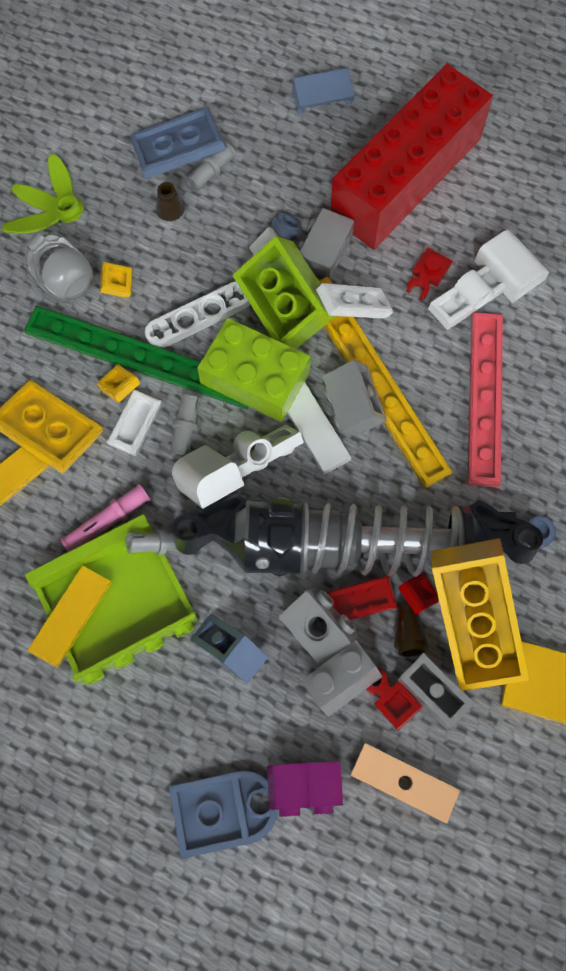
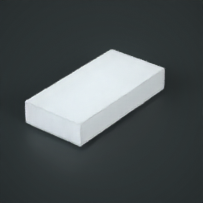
(134, 422)

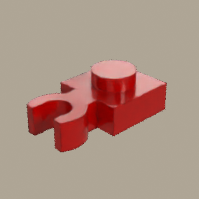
(429, 270)
(394, 702)

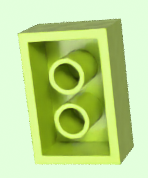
(283, 292)
(254, 369)

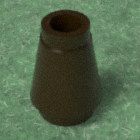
(168, 205)
(409, 633)

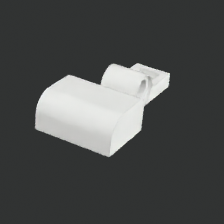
(504, 268)
(211, 476)

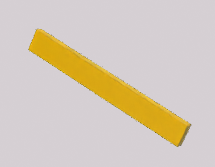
(401, 419)

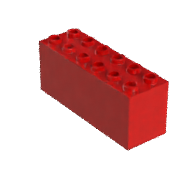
(410, 155)

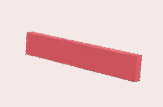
(485, 400)

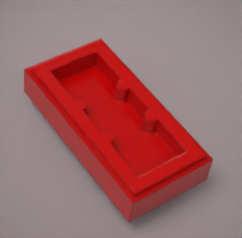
(364, 598)

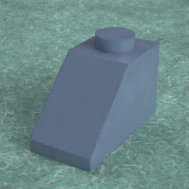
(229, 648)

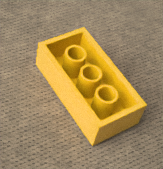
(479, 614)

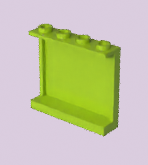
(136, 611)

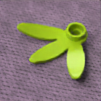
(60, 208)

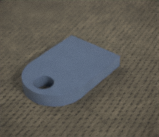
(218, 813)

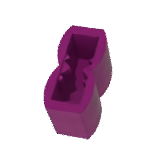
(304, 787)

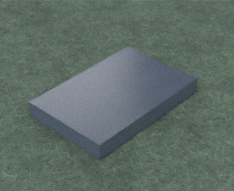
(177, 142)

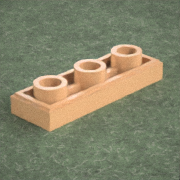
(424, 792)

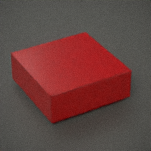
(419, 593)

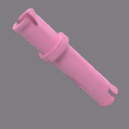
(105, 519)

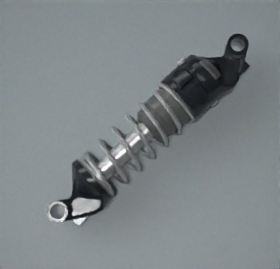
(290, 537)

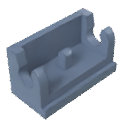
(322, 89)

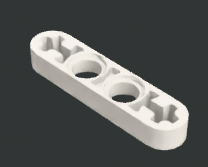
(196, 310)

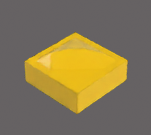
(115, 279)
(118, 383)

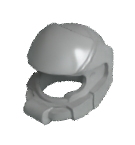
(64, 273)

